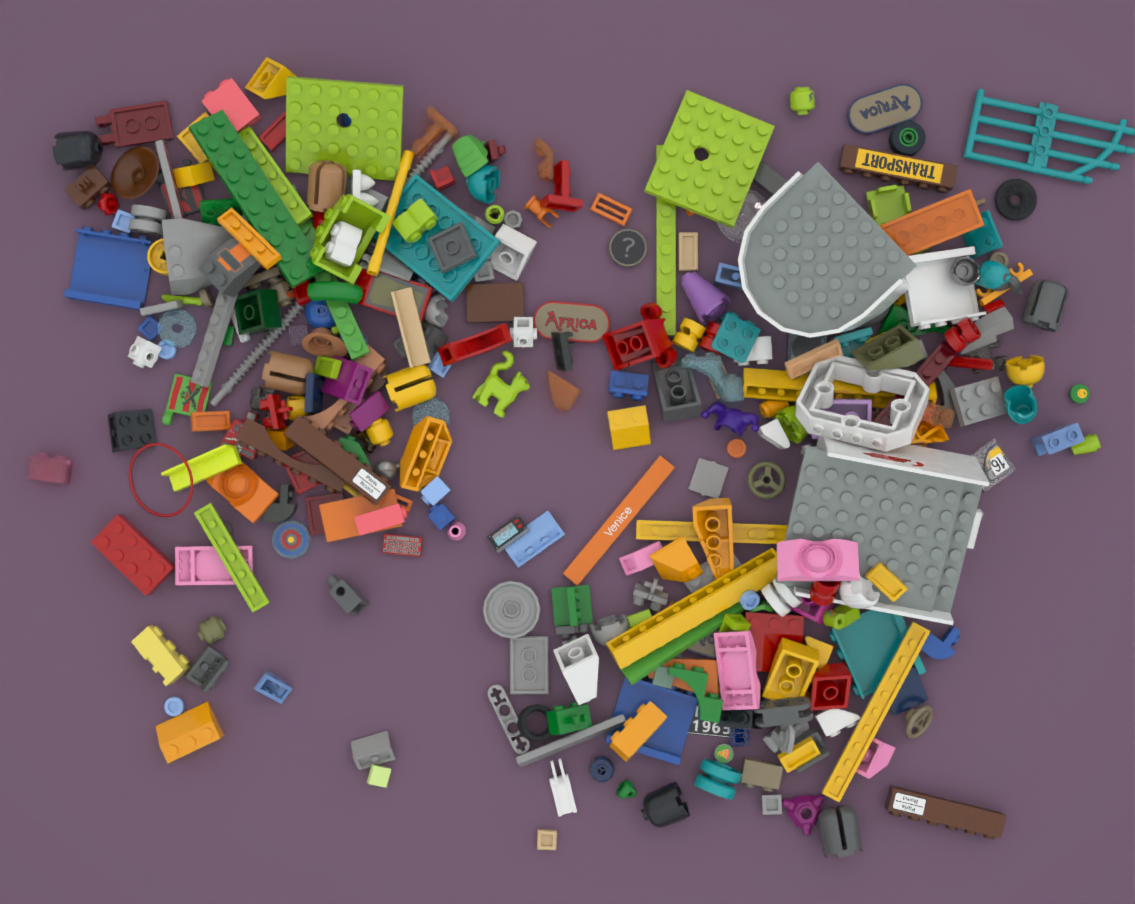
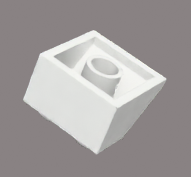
(512, 253)

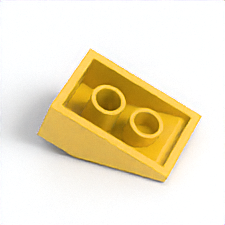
(791, 670)

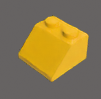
(629, 427)

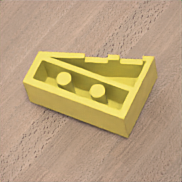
(161, 654)

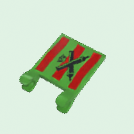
(186, 398)

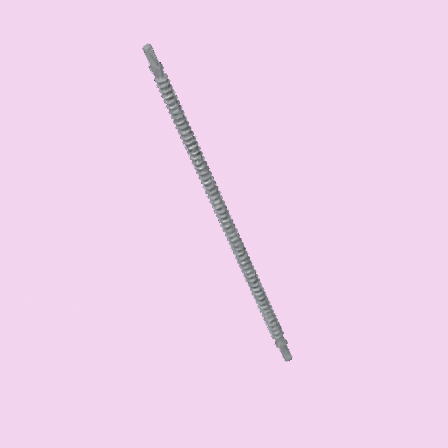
(227, 387)

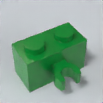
(568, 719)

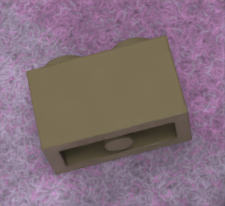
(761, 774)

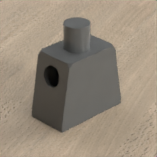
(352, 601)

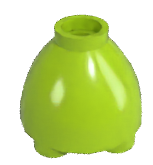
(791, 425)

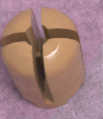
(325, 184)
(286, 373)

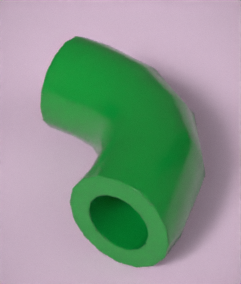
(335, 291)

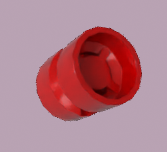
(962, 334)
(707, 340)
(824, 592)

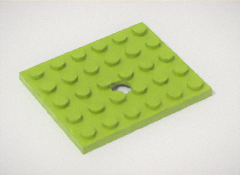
(366, 145)
(720, 182)

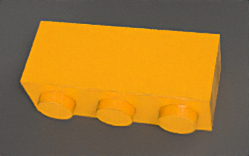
(637, 730)

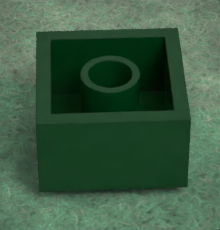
(257, 312)

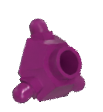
(804, 811)

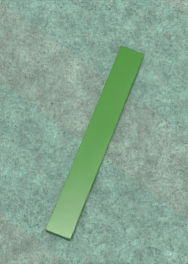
(663, 654)

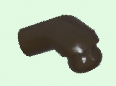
(369, 447)

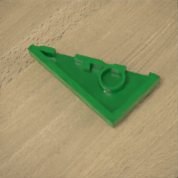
(899, 315)

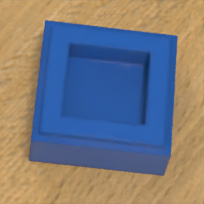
(149, 328)

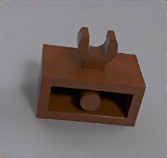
(88, 188)

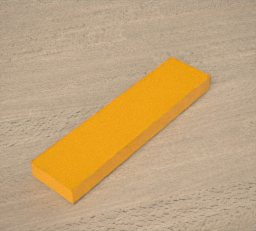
(249, 238)

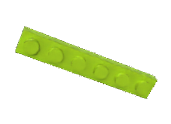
(276, 177)
(232, 557)

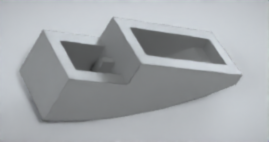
(989, 327)

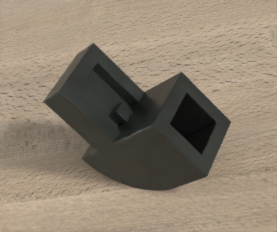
(284, 510)

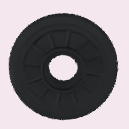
(1020, 188)

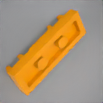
(991, 295)

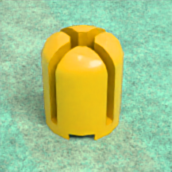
(414, 394)

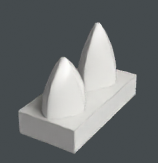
(362, 182)

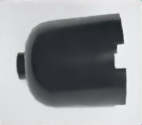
(77, 150)
(665, 806)

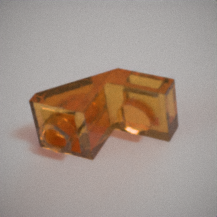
(546, 166)

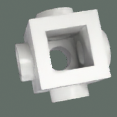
(523, 332)
(144, 352)

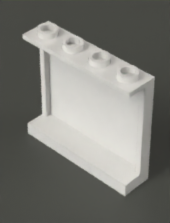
(935, 295)

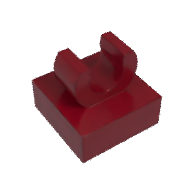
(494, 151)

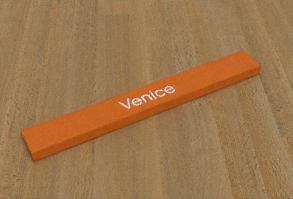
(618, 520)

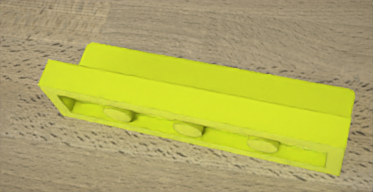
(203, 466)

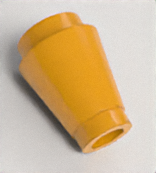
(770, 407)

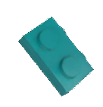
(735, 337)

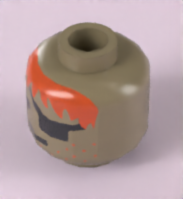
(284, 292)

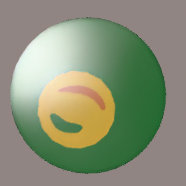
(1079, 393)

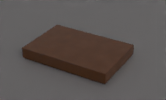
(494, 302)

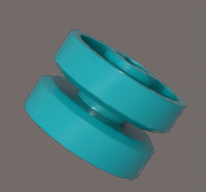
(717, 777)

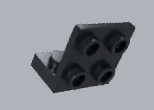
(131, 429)
(739, 718)

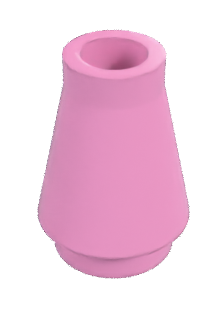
(462, 531)

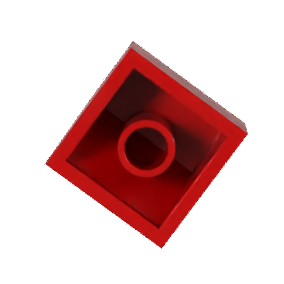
(830, 687)

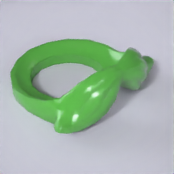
(763, 605)

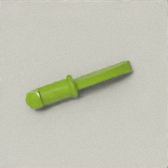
(185, 299)

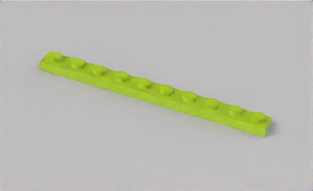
(666, 260)

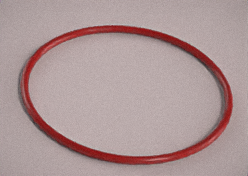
(132, 488)

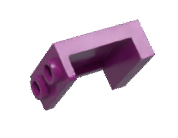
(350, 381)

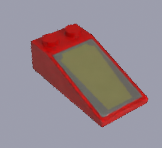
(378, 292)

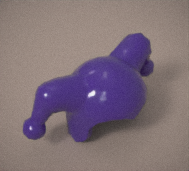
(732, 418)

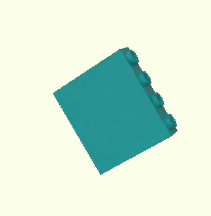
(869, 648)

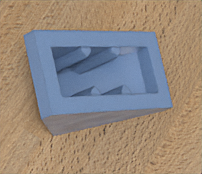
(273, 687)

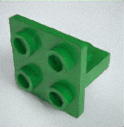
(214, 208)
(572, 605)

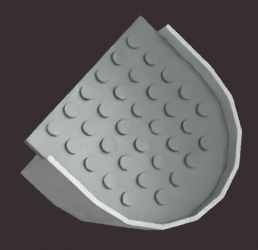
(819, 259)

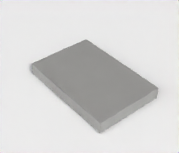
(529, 665)

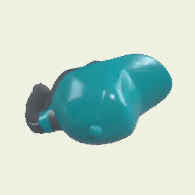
(998, 277)

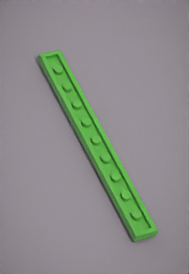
(340, 310)

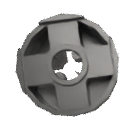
(1045, 305)
(848, 827)

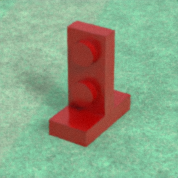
(562, 191)

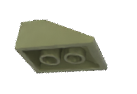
(889, 350)

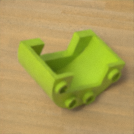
(358, 214)

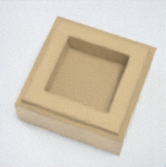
(546, 839)

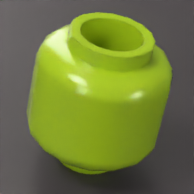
(802, 100)

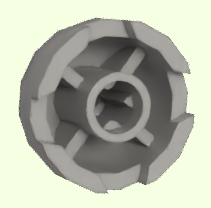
(609, 628)

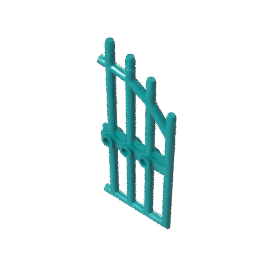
(1042, 138)

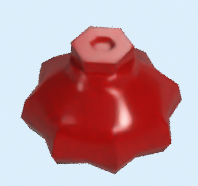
(108, 204)

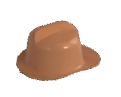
(324, 343)

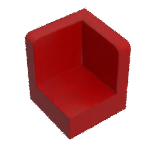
(442, 178)

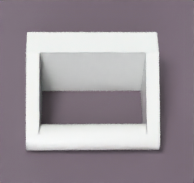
(774, 434)

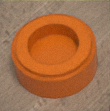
(736, 448)

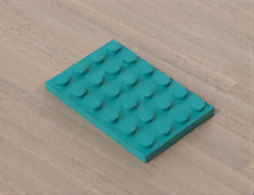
(420, 255)

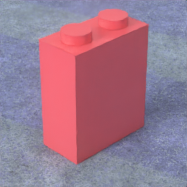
(233, 103)

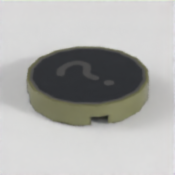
(627, 247)

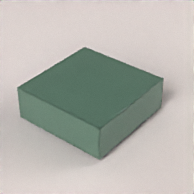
(662, 678)

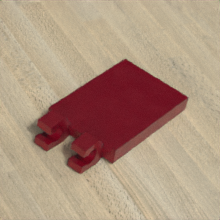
(136, 125)

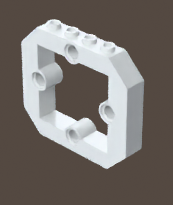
(904, 413)

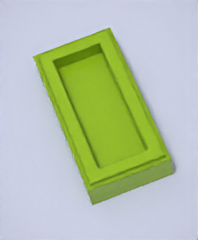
(327, 367)

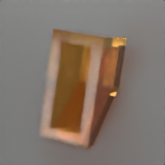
(562, 392)

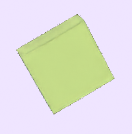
(379, 775)

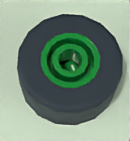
(901, 143)

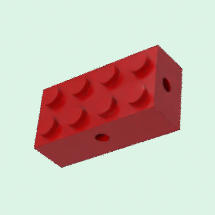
(133, 554)

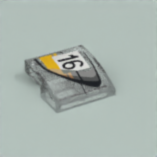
(993, 463)

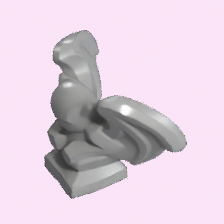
(783, 737)

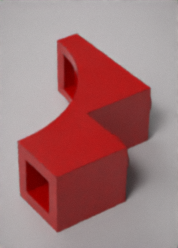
(474, 345)

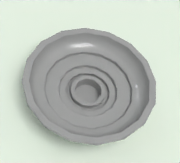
(511, 609)

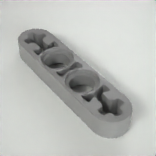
(505, 720)

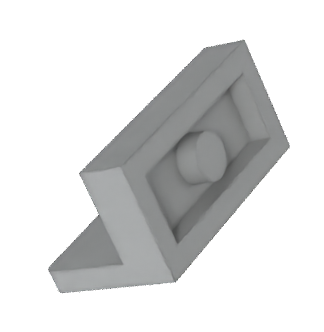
(372, 750)

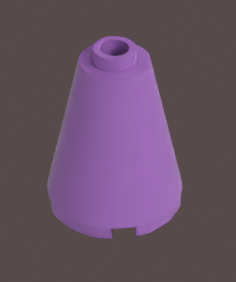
(704, 297)

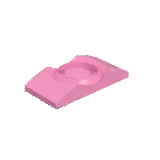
(817, 560)
(203, 565)
(737, 670)

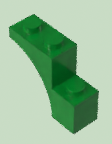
(708, 705)

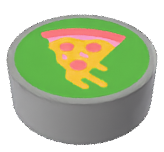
(723, 753)

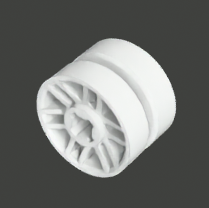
(780, 597)

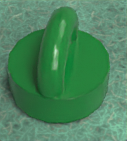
(625, 788)

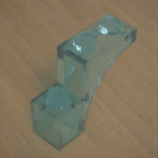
(729, 388)

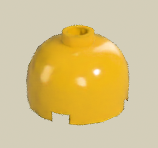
(1025, 371)

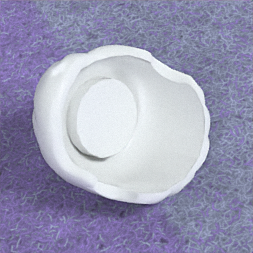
(858, 593)

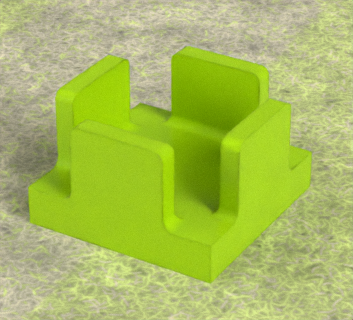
(888, 203)

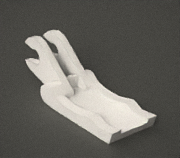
(562, 791)

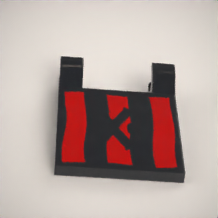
(189, 196)

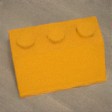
(188, 732)

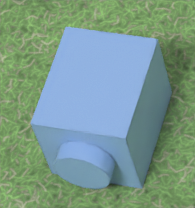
(435, 491)

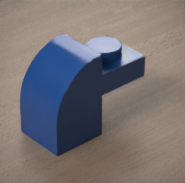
(941, 648)

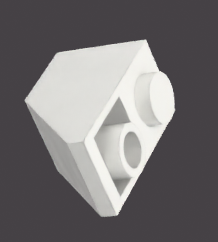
(835, 719)

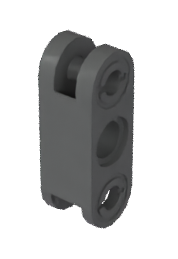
(783, 712)

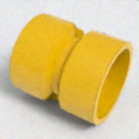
(688, 335)

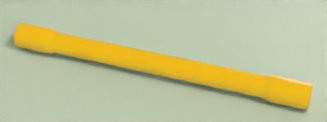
(404, 167)

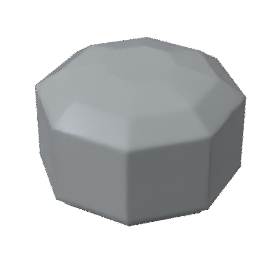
(513, 219)

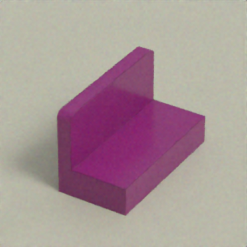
(368, 411)

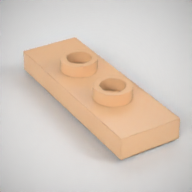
(806, 361)

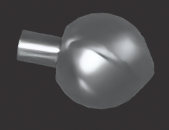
(386, 468)

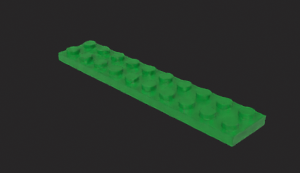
(255, 196)

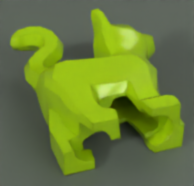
(498, 388)

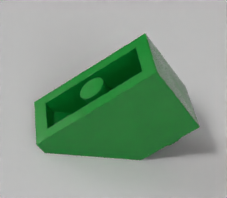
(349, 444)

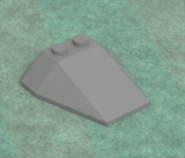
(186, 248)

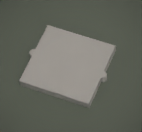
(708, 478)

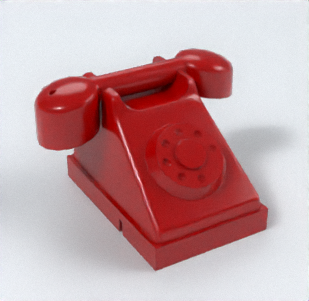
(641, 341)

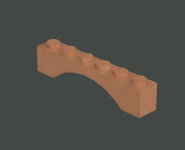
(327, 417)

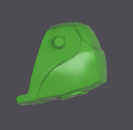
(469, 154)

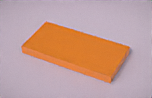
(339, 515)

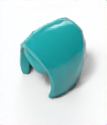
(1020, 403)

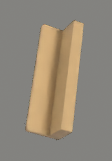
(410, 327)

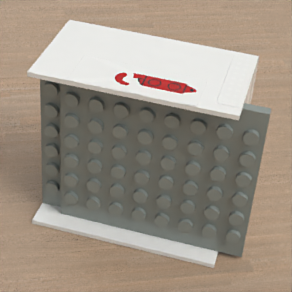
(902, 508)

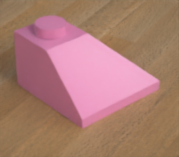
(875, 758)

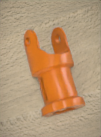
(534, 206)

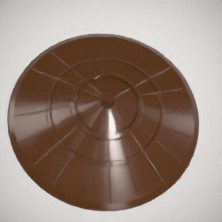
(135, 172)

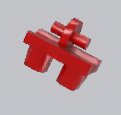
(278, 411)

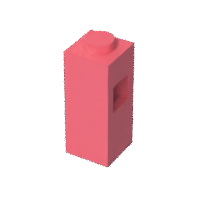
(381, 519)

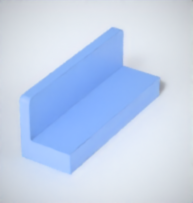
(541, 534)

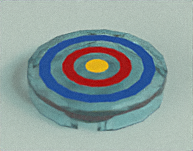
(291, 539)

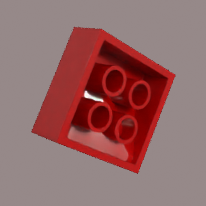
(768, 631)

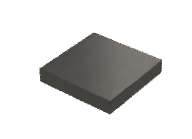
(452, 247)

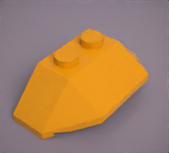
(424, 453)

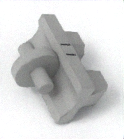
(651, 592)

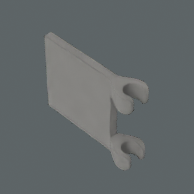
(390, 264)

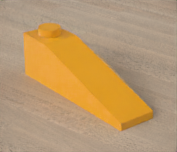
(714, 529)

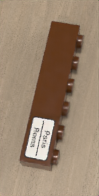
(337, 460)
(945, 811)

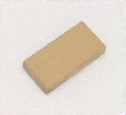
(688, 251)

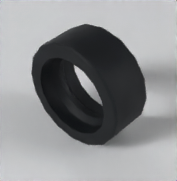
(522, 723)

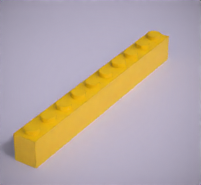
(778, 386)
(693, 609)

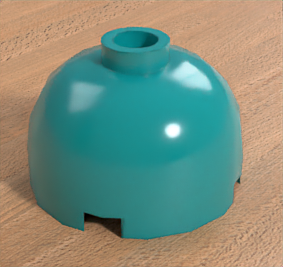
(483, 183)

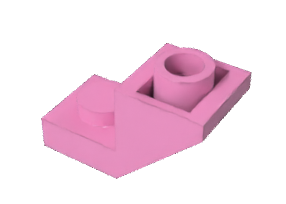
(639, 559)

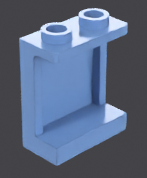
(1057, 439)

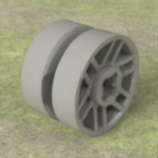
(147, 220)

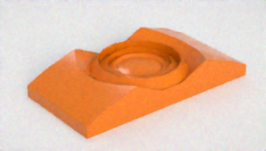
(244, 490)

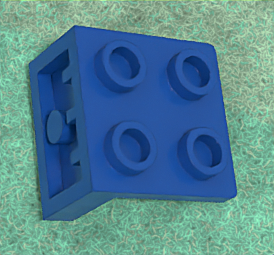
(628, 384)

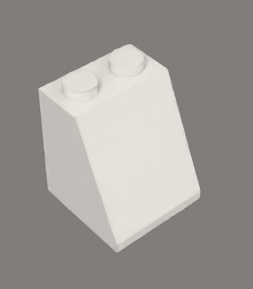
(580, 667)

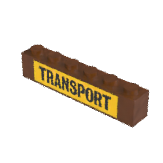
(897, 167)

